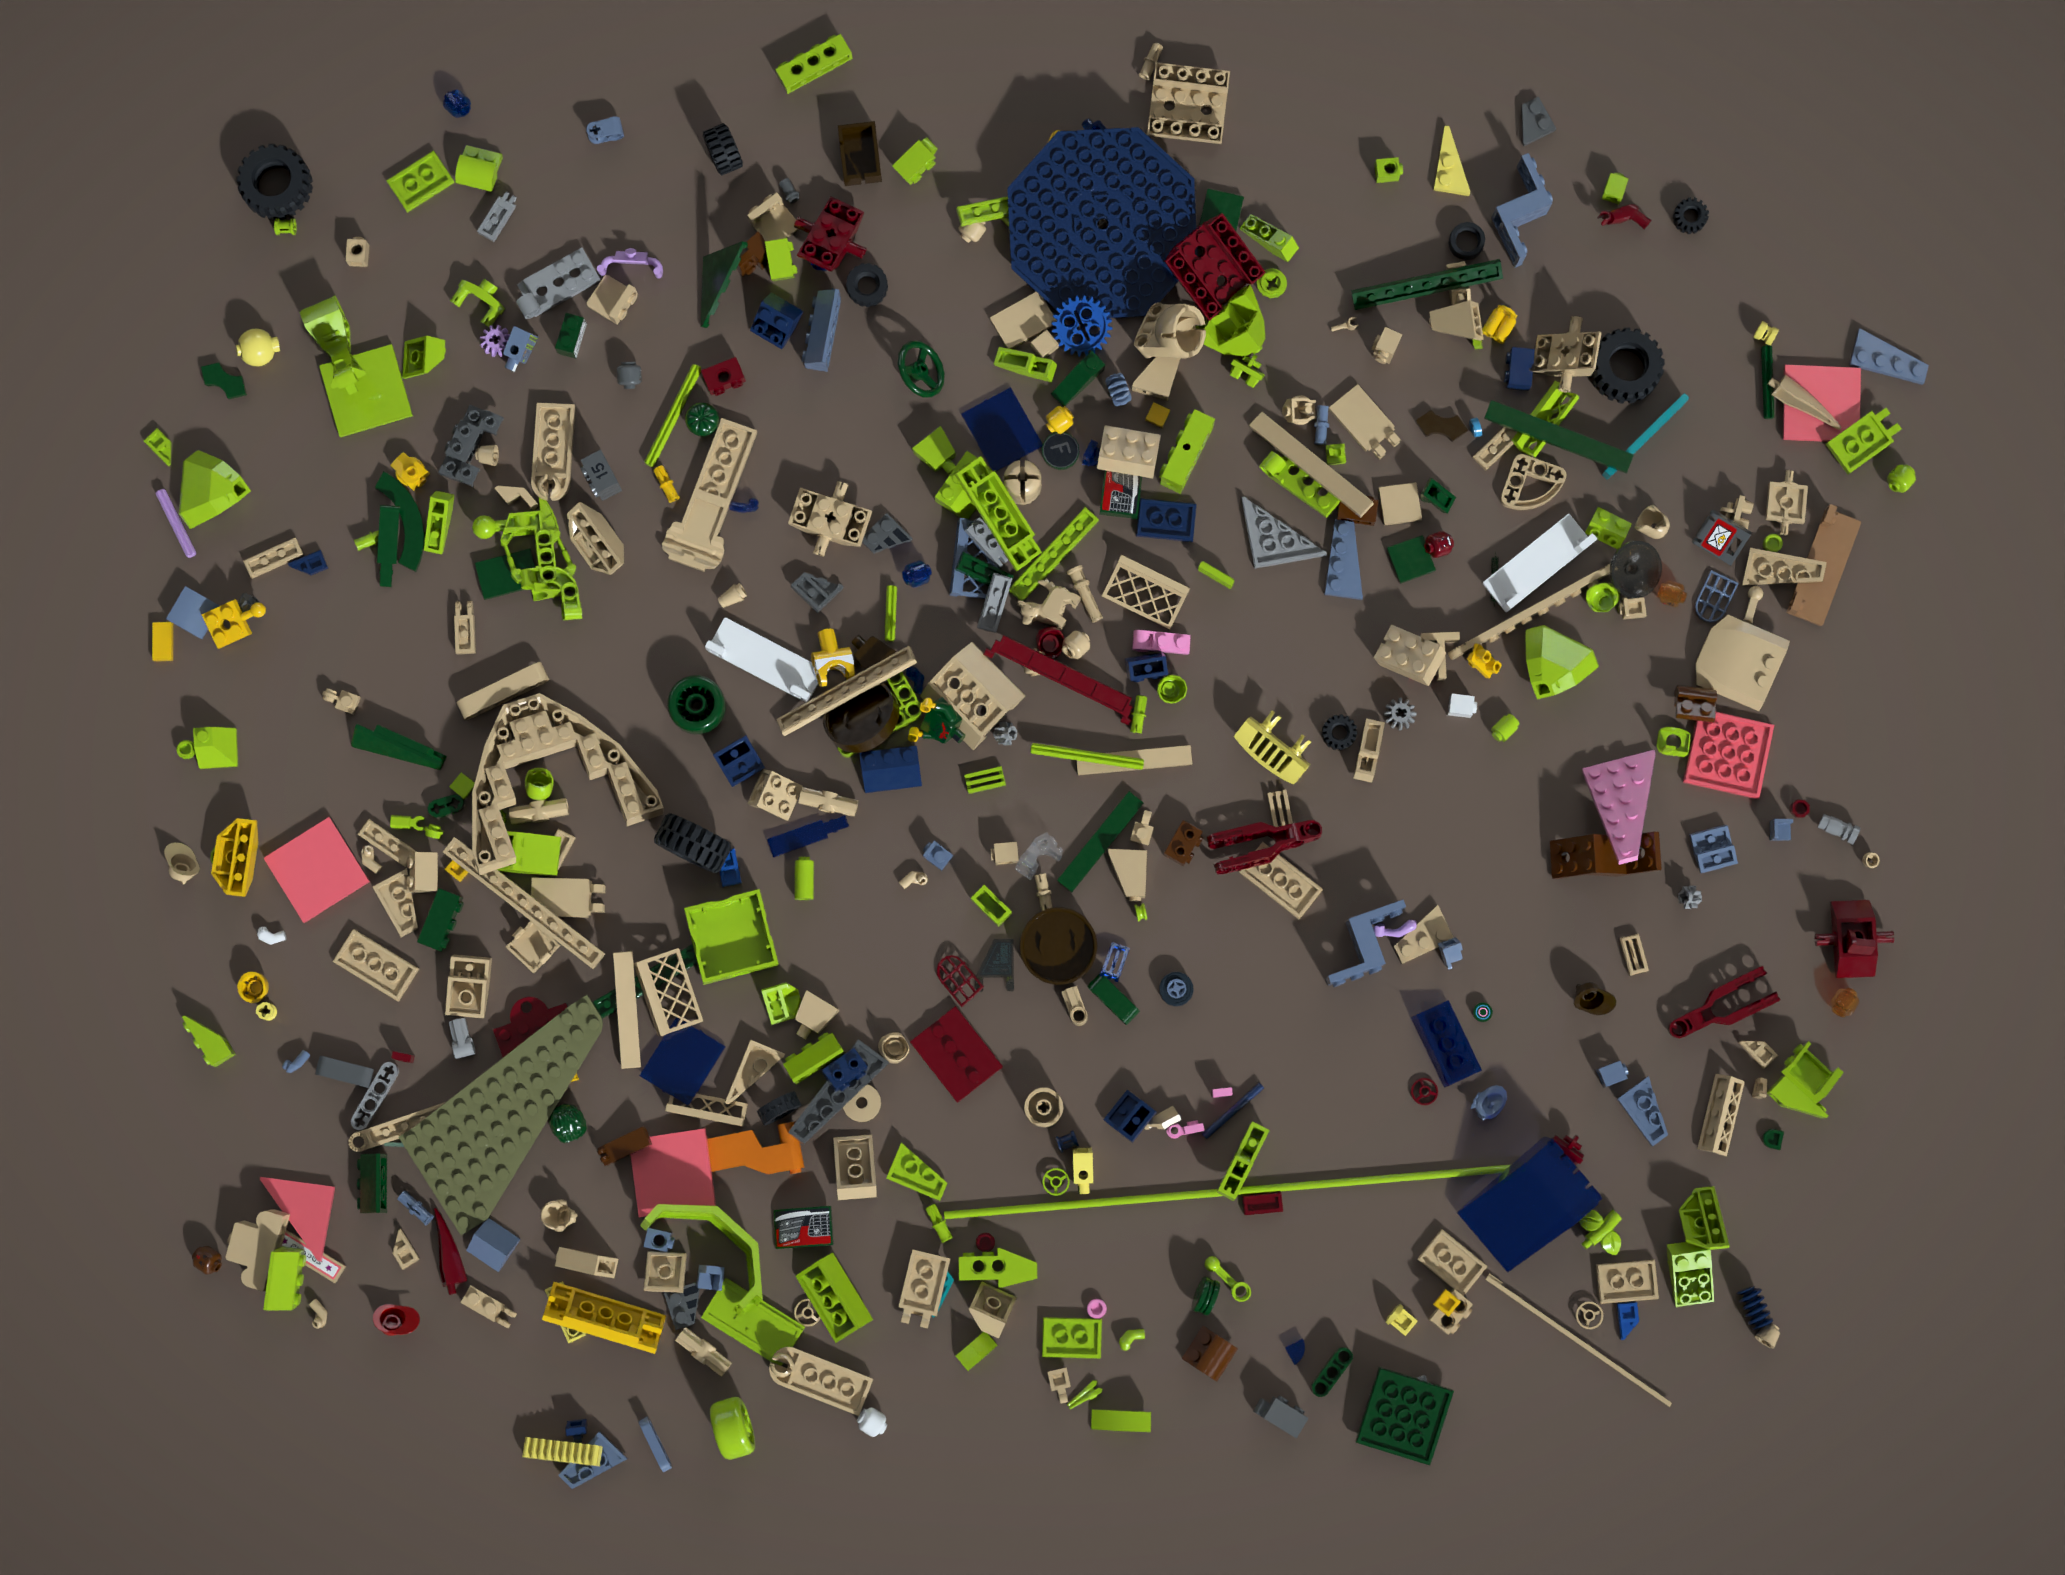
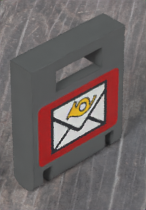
(1719, 534)

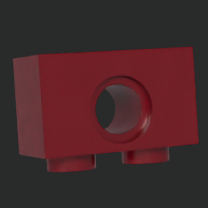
(730, 367)

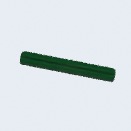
(1767, 374)

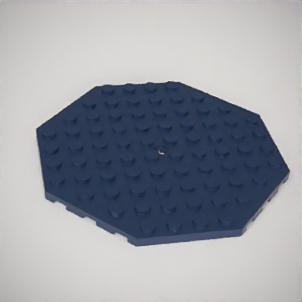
(1092, 178)

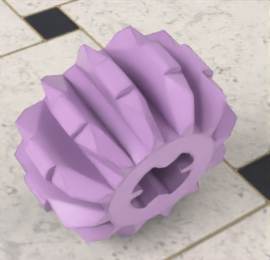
(488, 340)

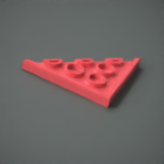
(308, 1209)

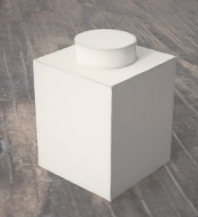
(1461, 705)

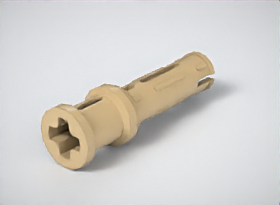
(1082, 586)

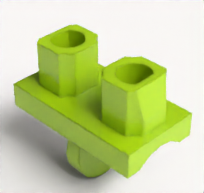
(1254, 375)

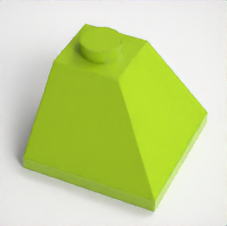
(422, 355)
(215, 747)

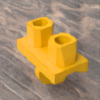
(1483, 661)

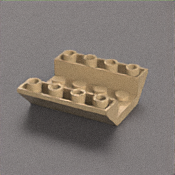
(1189, 91)
(979, 685)

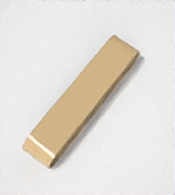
(502, 691)

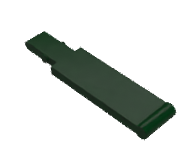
(387, 542)

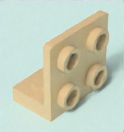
(775, 794)

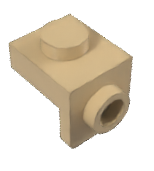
(1632, 608)

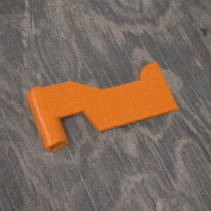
(746, 1150)

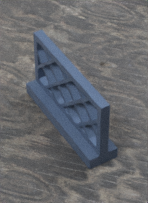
(957, 578)

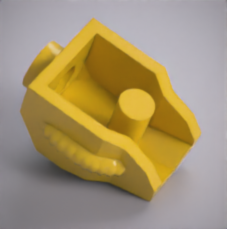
(410, 471)

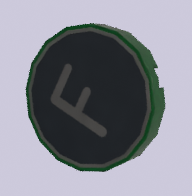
(1060, 451)

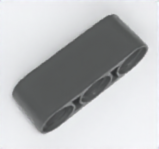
(344, 1071)

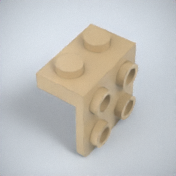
(772, 219)
(612, 299)

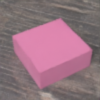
(1223, 1092)

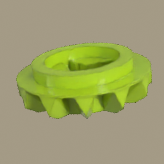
(1273, 292)

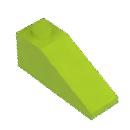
(438, 521)

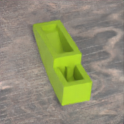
(1025, 364)
(1121, 1420)

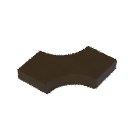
(1434, 424)

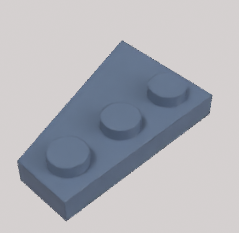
(1644, 1111)
(577, 1474)

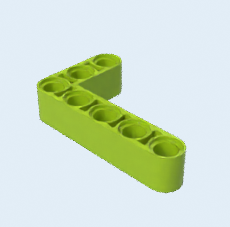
(905, 704)

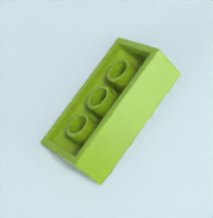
(834, 1297)

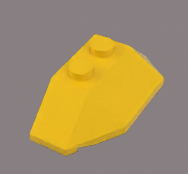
(236, 857)

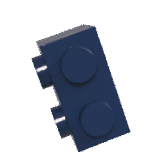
(1146, 666)
(845, 1070)

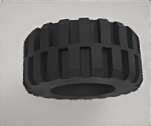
(264, 160)
(1644, 349)
(692, 843)

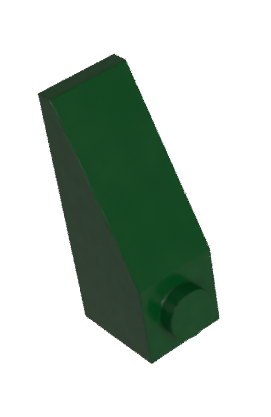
(1078, 378)

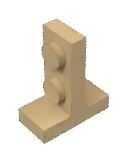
(1442, 638)

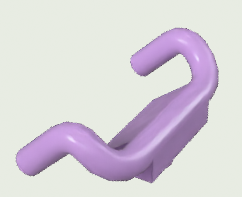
(630, 256)

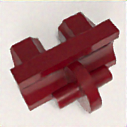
(1569, 1150)

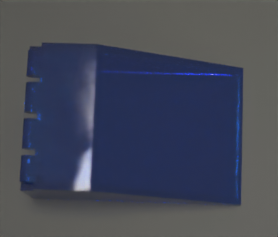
(1529, 1204)

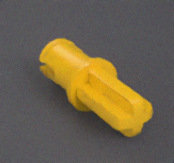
(666, 484)

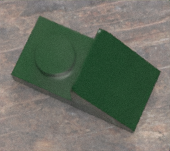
(1437, 496)

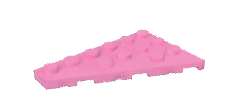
(1621, 798)

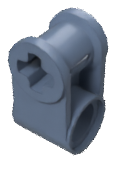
(608, 130)

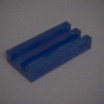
(1110, 974)

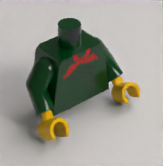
(939, 722)

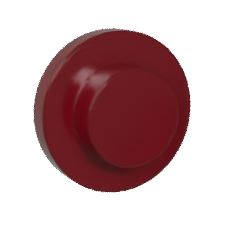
(985, 1242)

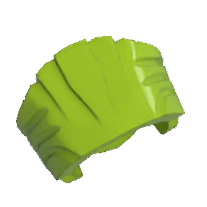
(1602, 597)

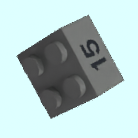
(599, 472)

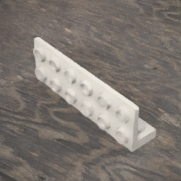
(1538, 562)
(764, 659)

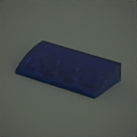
(1446, 1043)

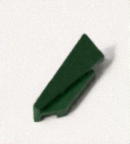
(396, 746)

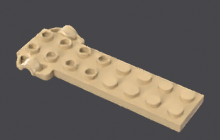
(696, 539)

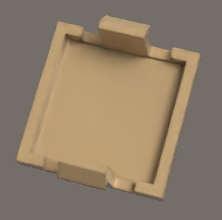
(532, 946)

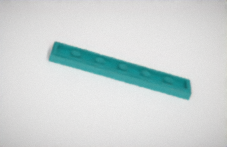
(1651, 431)

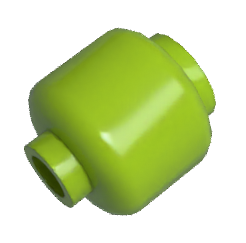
(1901, 478)

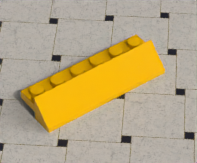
(604, 1317)

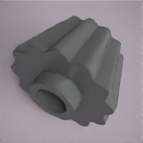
(246, 601)

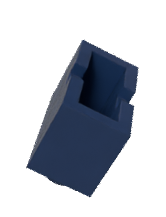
(1518, 371)

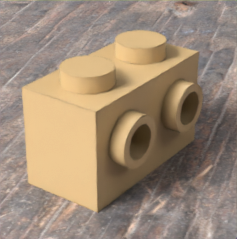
(1386, 345)
(423, 872)

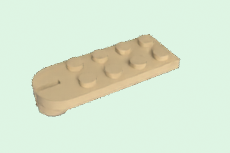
(552, 449)
(820, 1379)

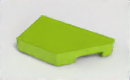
(160, 445)

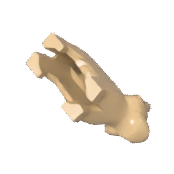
(1052, 608)

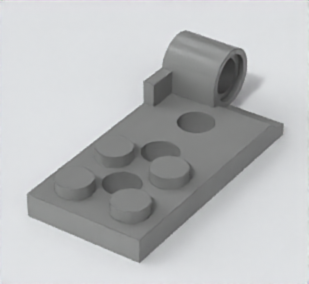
(533, 304)

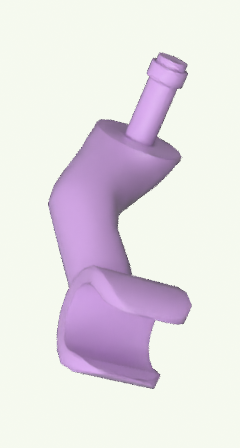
(1380, 930)

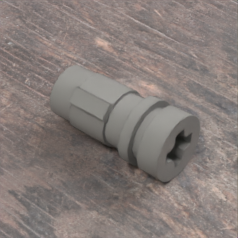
(1839, 828)

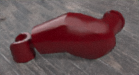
(1624, 214)

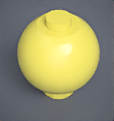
(257, 347)

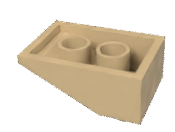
(855, 1167)

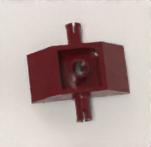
(831, 235)
(1855, 916)

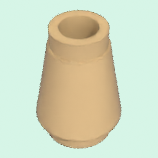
(733, 595)

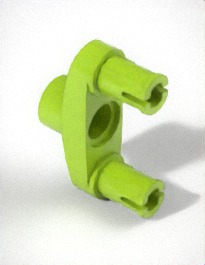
(485, 292)

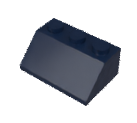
(890, 769)

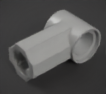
(462, 1042)

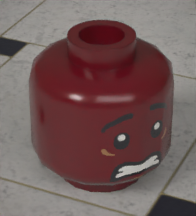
(1439, 544)

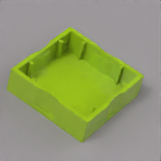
(731, 937)

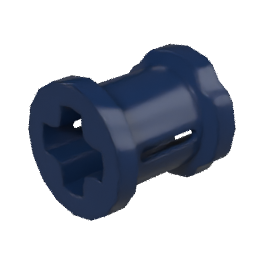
(1072, 1143)

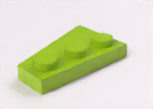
(915, 1174)

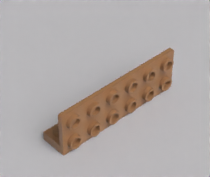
(1831, 545)

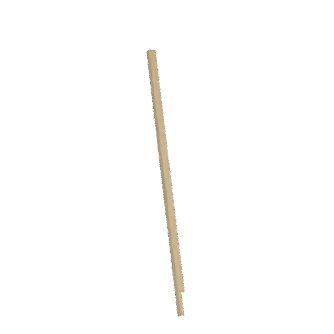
(1497, 1283)

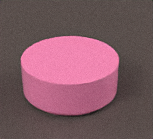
(1096, 1308)

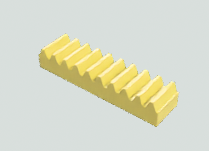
(562, 1451)

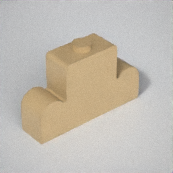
(252, 1245)

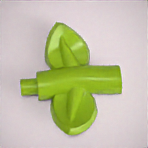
(1602, 1231)

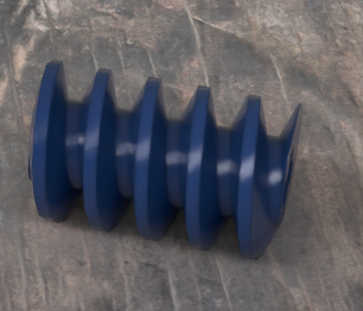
(1755, 1307)

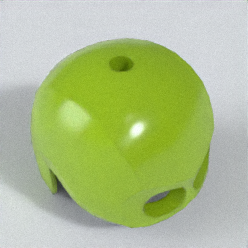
(538, 784)

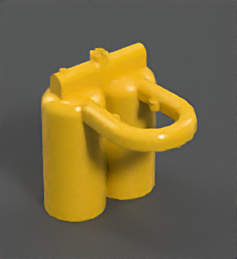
(1500, 323)

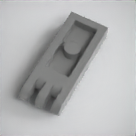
(983, 537)

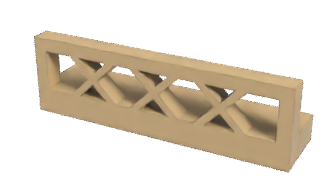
(1718, 1114)
(719, 1117)

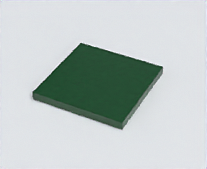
(1404, 1416)

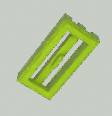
(1216, 575)
(981, 773)

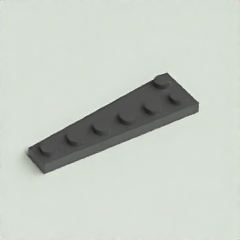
(829, 1103)

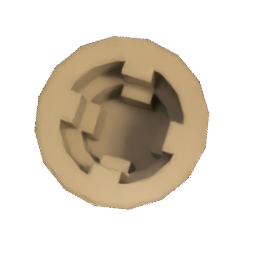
(488, 454)
(1768, 1335)

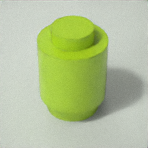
(1505, 727)

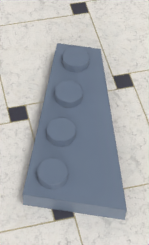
(1343, 566)

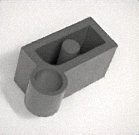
(1281, 1415)

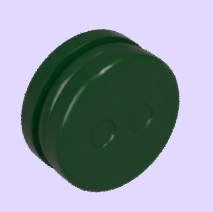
(1205, 1295)

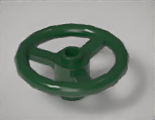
(919, 371)

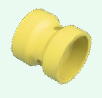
(1770, 334)

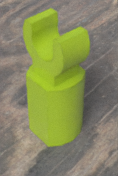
(406, 822)

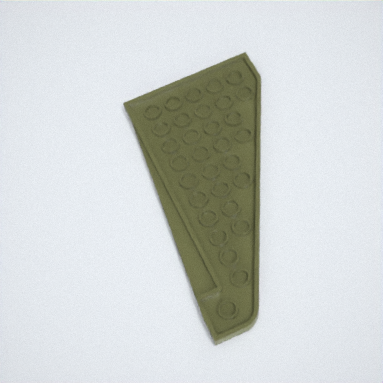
(486, 1130)

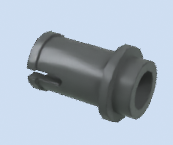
(789, 191)

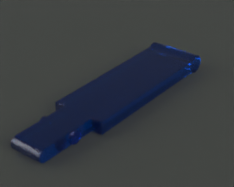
(805, 835)

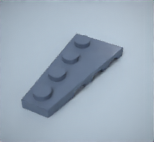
(1880, 357)

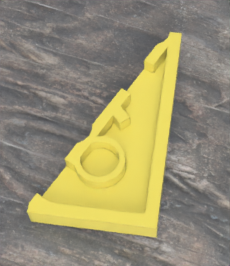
(1450, 173)

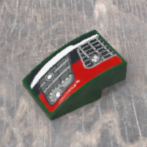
(1120, 495)
(803, 1227)

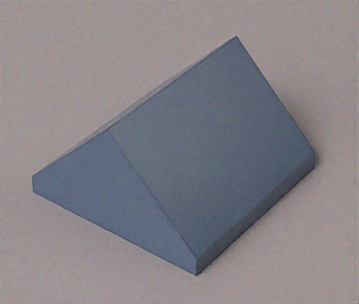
(492, 1244)

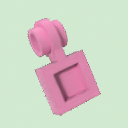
(1192, 1127)

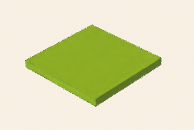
(379, 396)

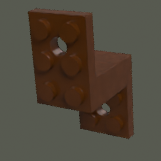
(1595, 856)

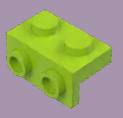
(1608, 528)

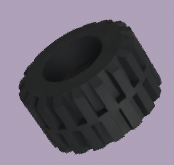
(722, 149)

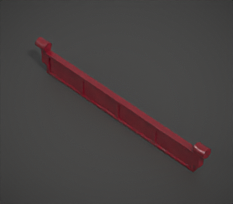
(1063, 675)

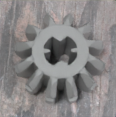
(1408, 714)

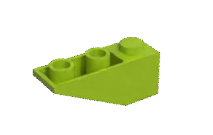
(1270, 237)
(214, 1046)
(1789, 1096)

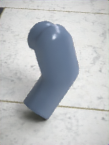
(290, 1066)

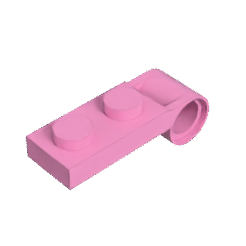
(1160, 642)

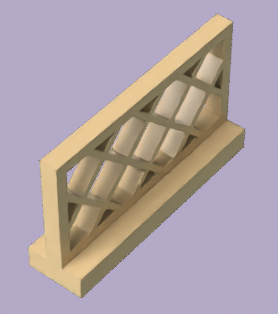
(1154, 577)
(652, 998)

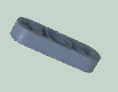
(655, 1444)

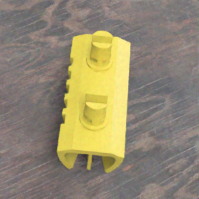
(1271, 751)

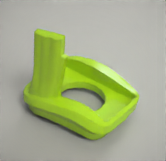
(1665, 749)

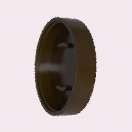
(863, 720)
(1058, 945)

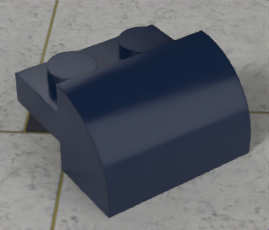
(738, 761)
(1129, 1116)

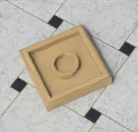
(1400, 503)
(665, 1272)

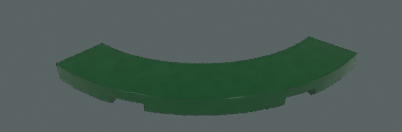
(411, 519)

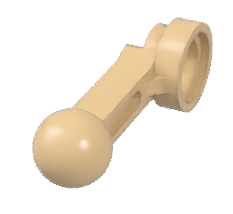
(1755, 594)

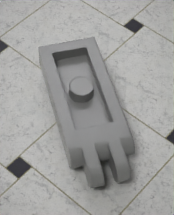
(497, 217)

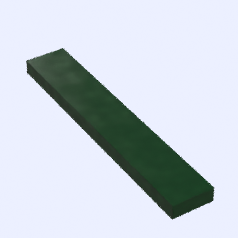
(1100, 841)

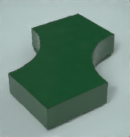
(216, 376)

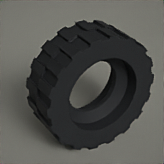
(860, 272)
(779, 1108)

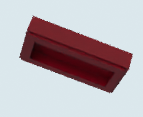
(1262, 1203)

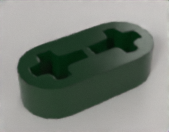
(444, 802)

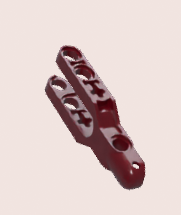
(1285, 838)
(1703, 1015)

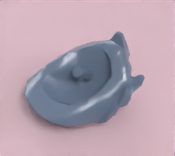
(1490, 1102)

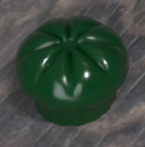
(702, 419)

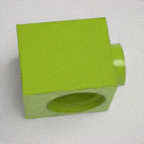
(1382, 175)
(1615, 188)

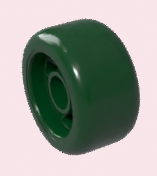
(692, 690)

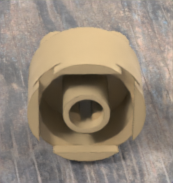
(1052, 1114)

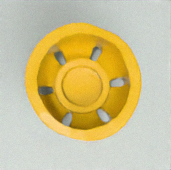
(256, 987)

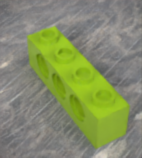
(810, 72)

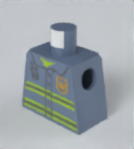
(519, 340)

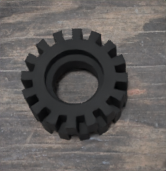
(1698, 207)
(1336, 743)

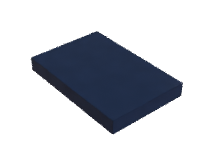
(1166, 520)

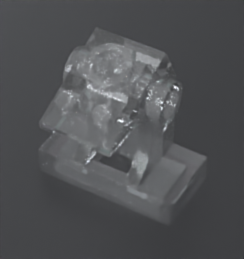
(1041, 845)

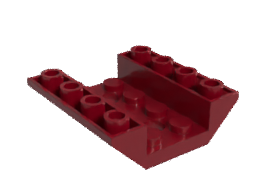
(1222, 255)

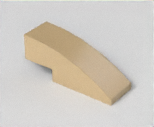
(1369, 750)

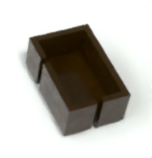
(859, 153)

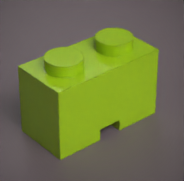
(991, 905)

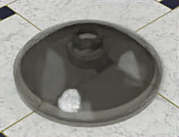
(1644, 569)

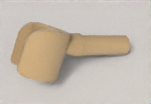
(1345, 325)

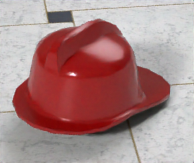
(396, 1319)

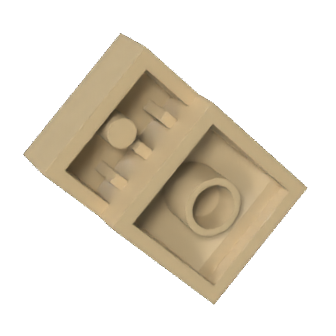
(468, 986)

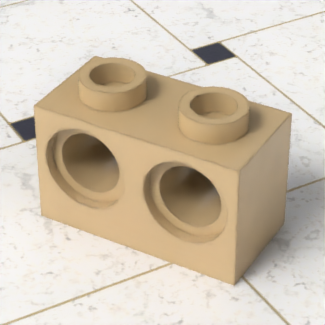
(1455, 1316)

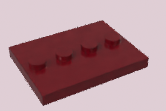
(956, 1054)

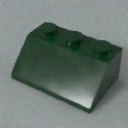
(372, 1183)

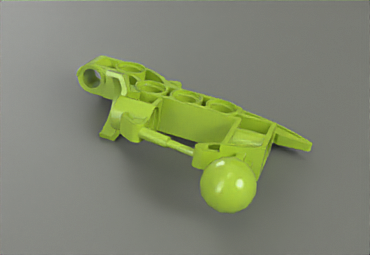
(540, 524)

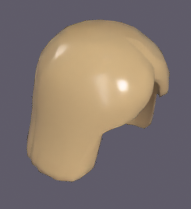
(1649, 516)

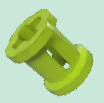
(285, 226)

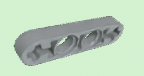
(377, 1097)

